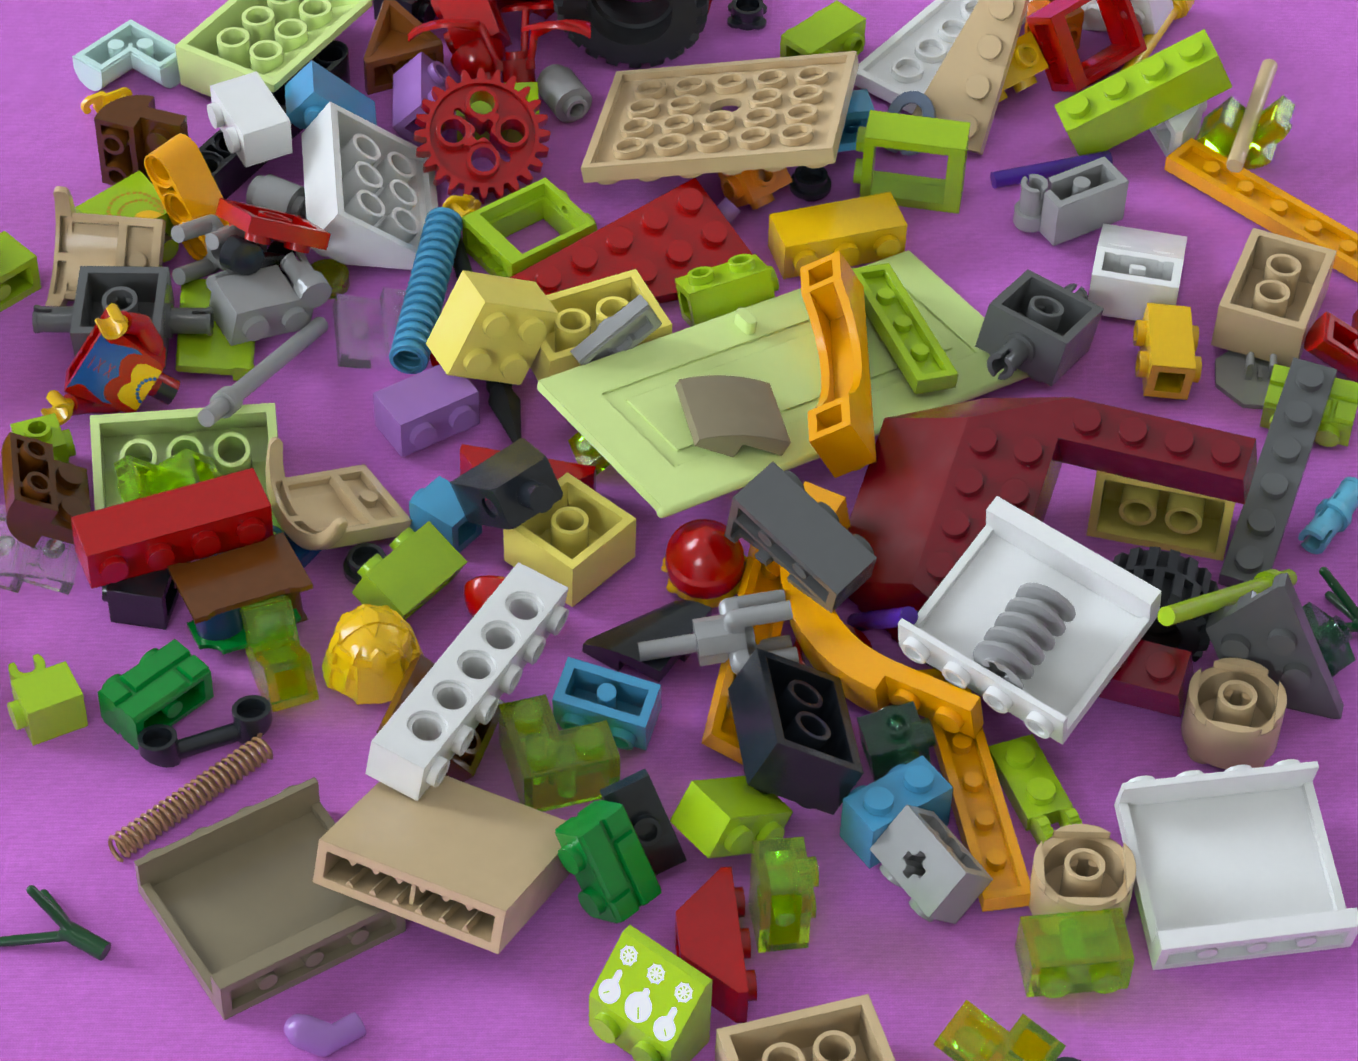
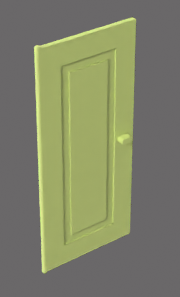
(637, 423)

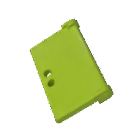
(210, 353)

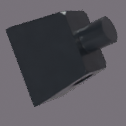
(514, 482)

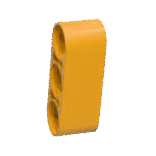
(184, 186)

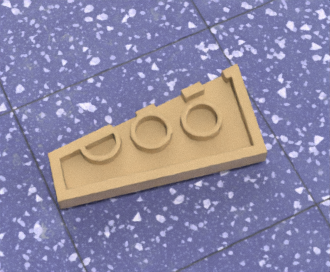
(976, 68)

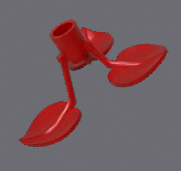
(516, 63)

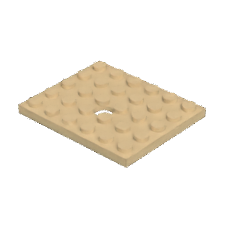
(676, 126)

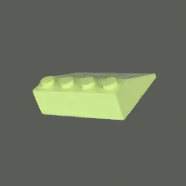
(262, 37)
(156, 435)

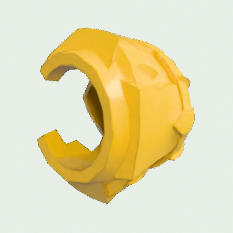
(369, 654)

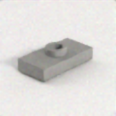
(618, 332)

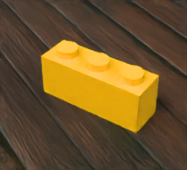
(859, 227)

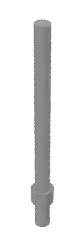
(230, 398)

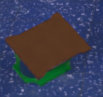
(230, 580)

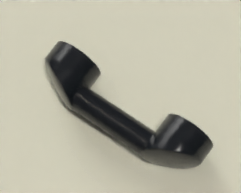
(248, 257)
(162, 748)

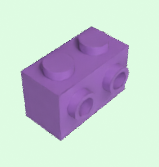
(425, 409)

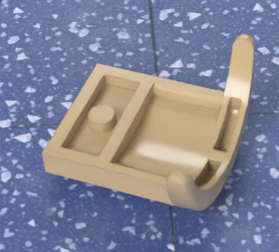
(98, 241)
(331, 505)

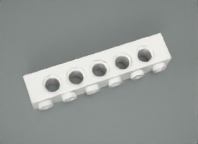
(467, 682)

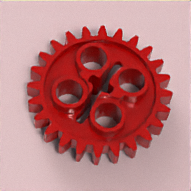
(508, 111)

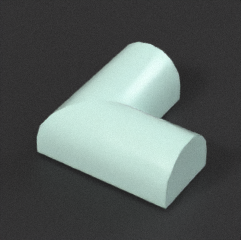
(127, 49)

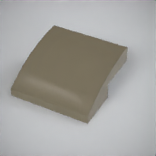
(732, 412)

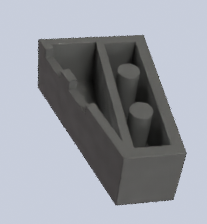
(800, 536)

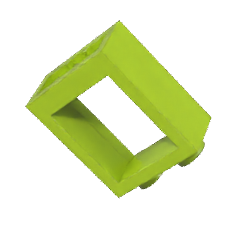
(915, 135)
(487, 227)

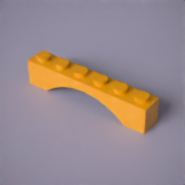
(843, 418)

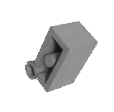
(1074, 201)
(268, 300)

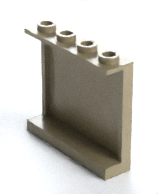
(247, 905)

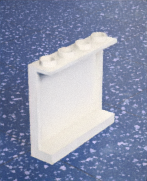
(1015, 550)
(1233, 865)

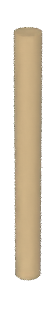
(1251, 116)

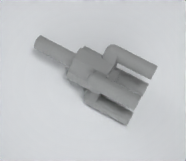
(215, 237)
(729, 633)

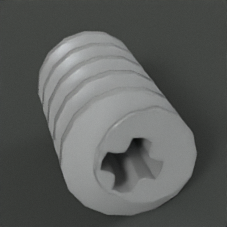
(1024, 632)

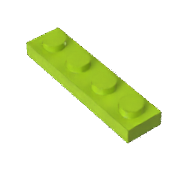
(905, 331)

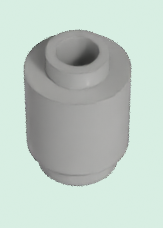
(564, 93)
(277, 194)

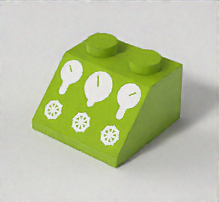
(651, 1001)

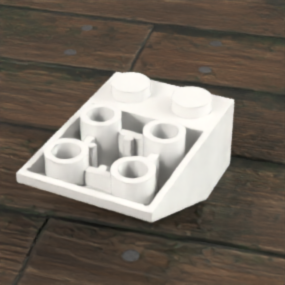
(1135, 270)

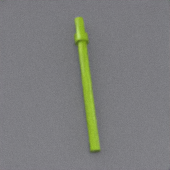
(1218, 599)

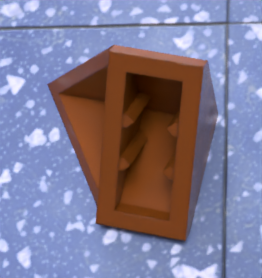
(390, 47)

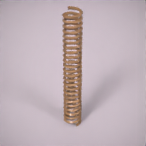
(153, 825)

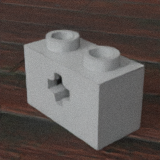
(930, 865)

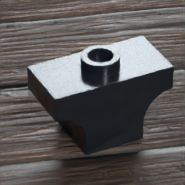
(648, 819)

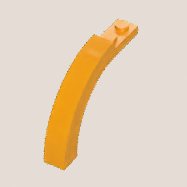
(865, 674)

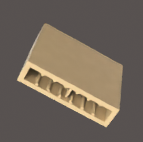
(445, 861)

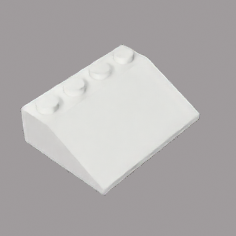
(365, 190)

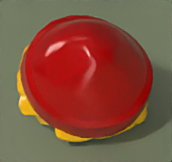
(703, 563)

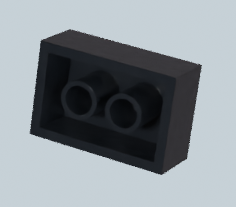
(794, 732)

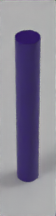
(1046, 169)
(882, 618)

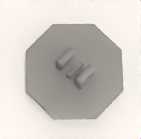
(1244, 378)

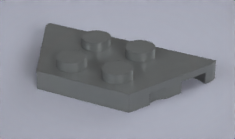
(1278, 636)

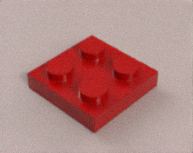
(266, 224)

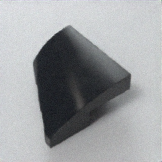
(620, 644)

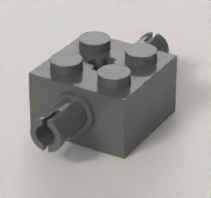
(133, 290)
(1038, 328)

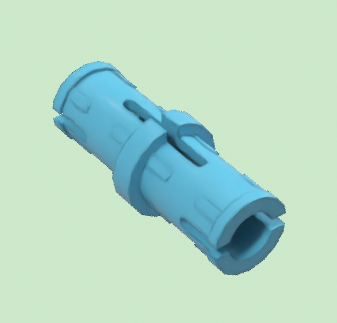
(1331, 517)

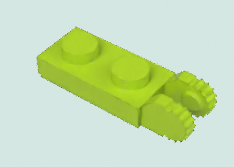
(1032, 787)

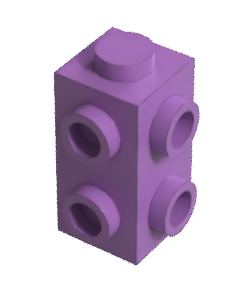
(410, 87)

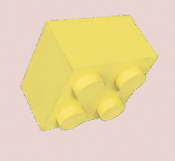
(491, 328)
(575, 541)

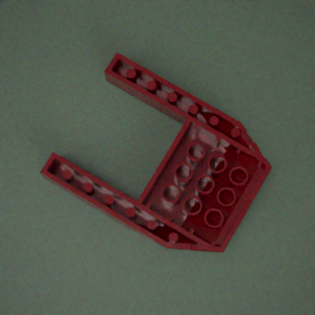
(951, 461)

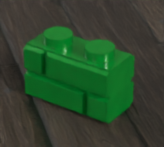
(155, 691)
(607, 862)

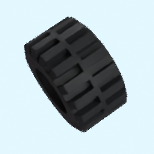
(1178, 580)

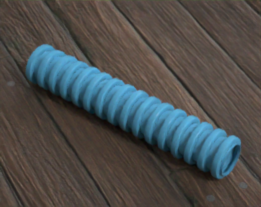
(426, 290)

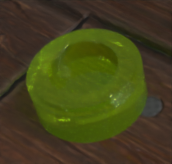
(335, 274)

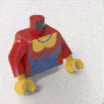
(115, 368)

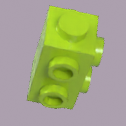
(826, 31)
(725, 288)

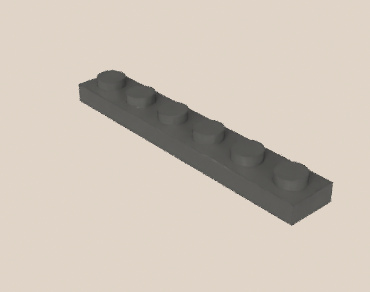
(1278, 472)

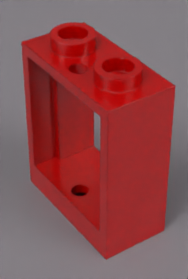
(1055, 41)

